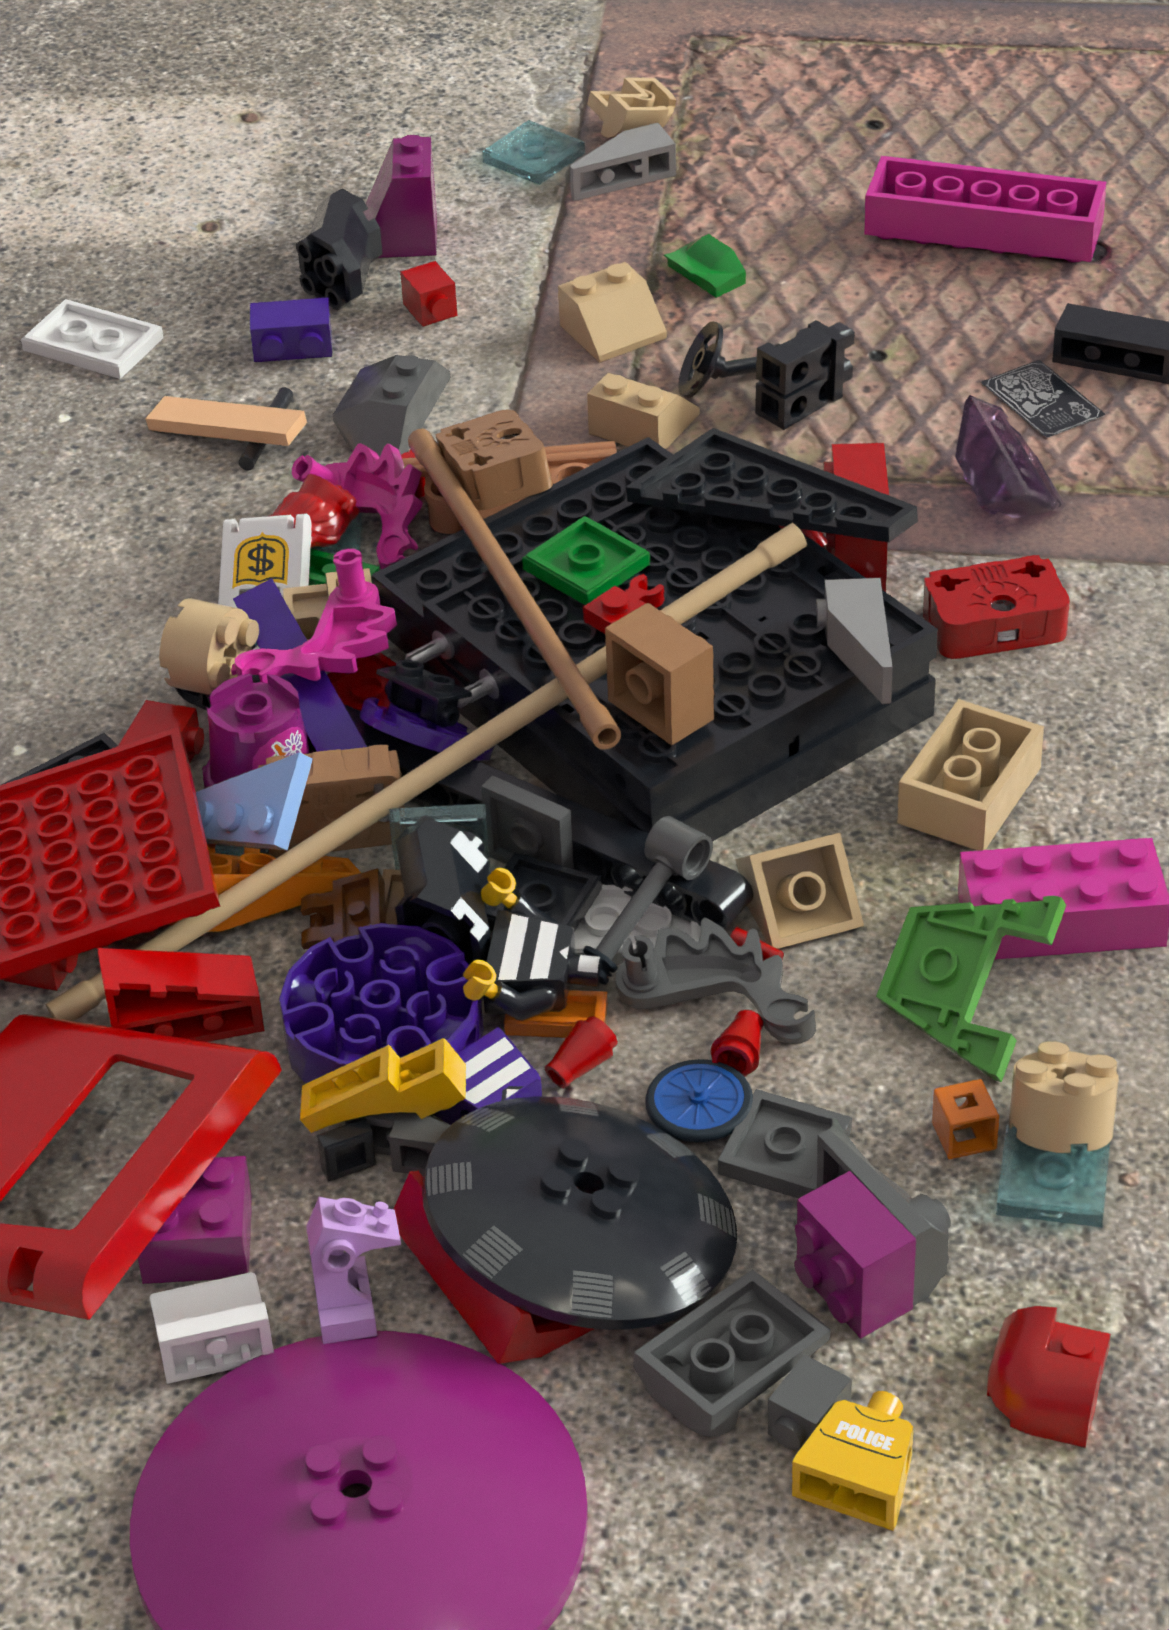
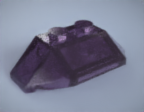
(1002, 464)

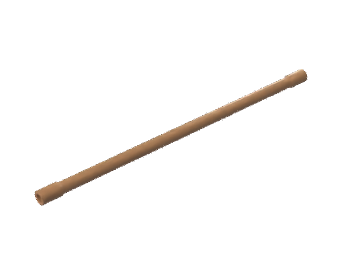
(592, 714)

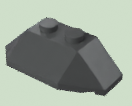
(390, 402)

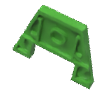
(945, 965)

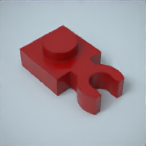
(619, 603)

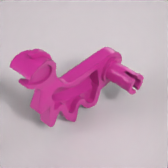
(379, 487)
(348, 629)

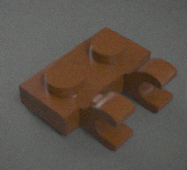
(351, 904)

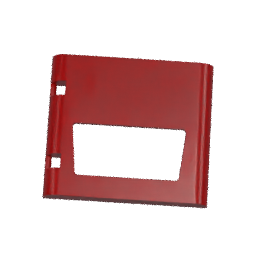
(43, 1079)

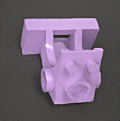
(351, 1228)

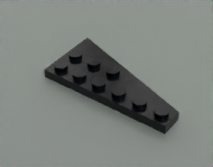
(752, 483)

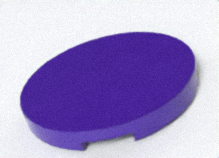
(414, 728)

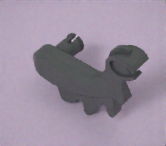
(713, 965)

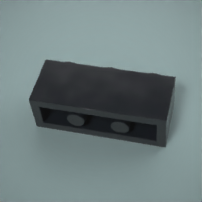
(1112, 343)

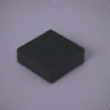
(346, 1149)

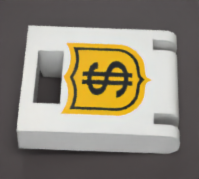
(261, 551)

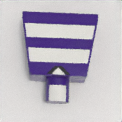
(493, 1074)

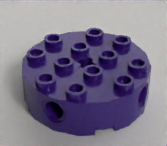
(375, 992)

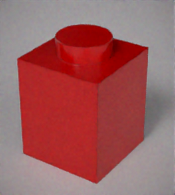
(429, 293)

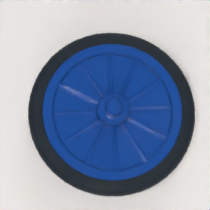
(698, 1100)

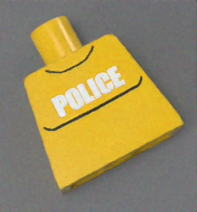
(857, 1460)

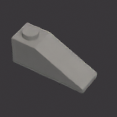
(624, 162)
(858, 631)

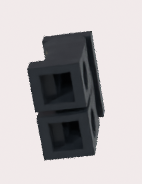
(802, 373)

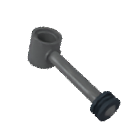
(676, 851)

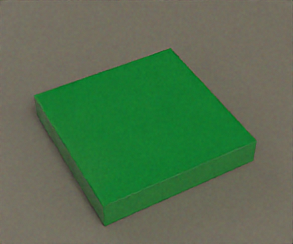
(586, 560)

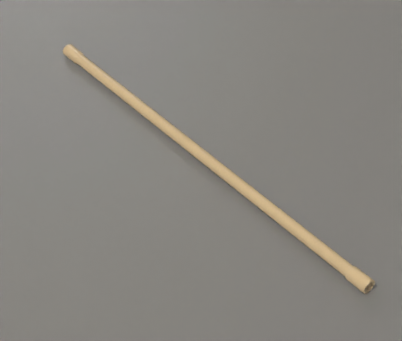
(90, 992)

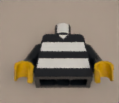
(527, 959)

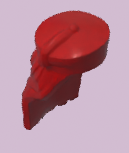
(327, 505)

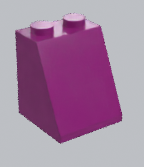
(406, 199)

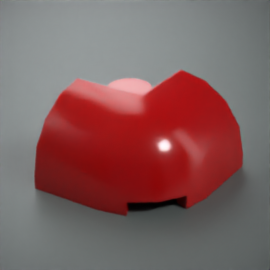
(1047, 1375)

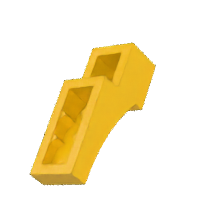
(385, 1083)

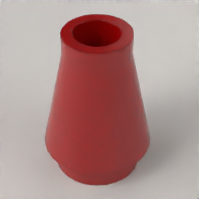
(740, 1043)
(583, 1049)

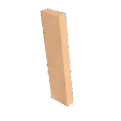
(226, 420)

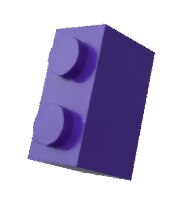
(290, 329)

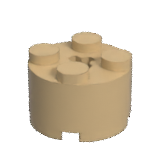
(204, 644)
(1063, 1098)

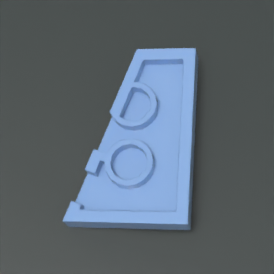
(256, 806)

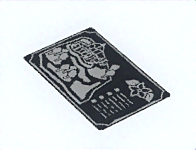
(1043, 398)

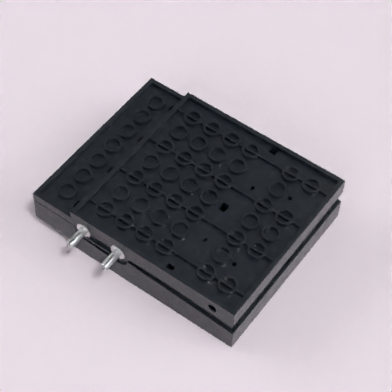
(780, 693)

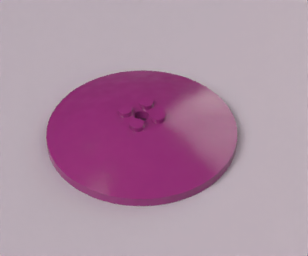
(465, 1514)

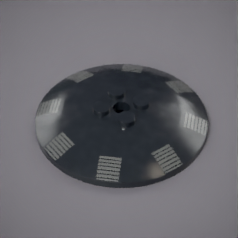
(615, 1259)

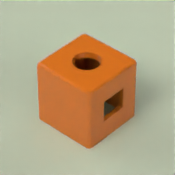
(975, 1112)

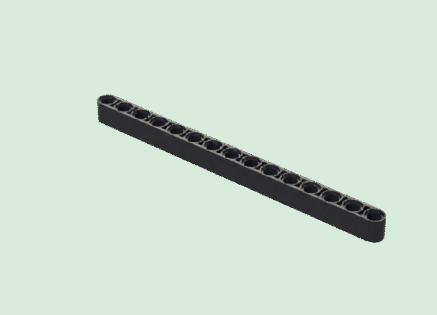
(599, 842)

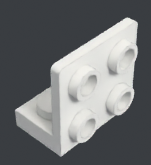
(210, 1326)

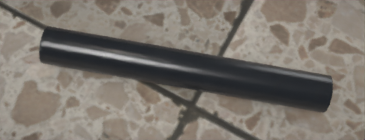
(253, 450)

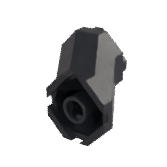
(338, 250)
(443, 885)

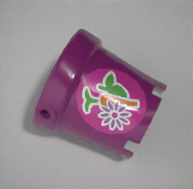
(252, 724)

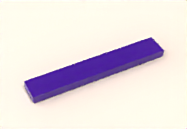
(322, 710)

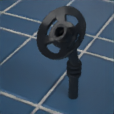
(708, 363)

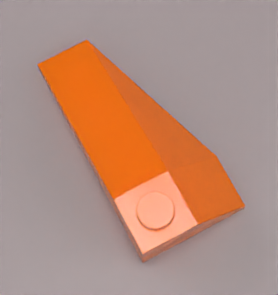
(232, 869)

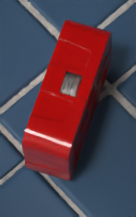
(996, 607)

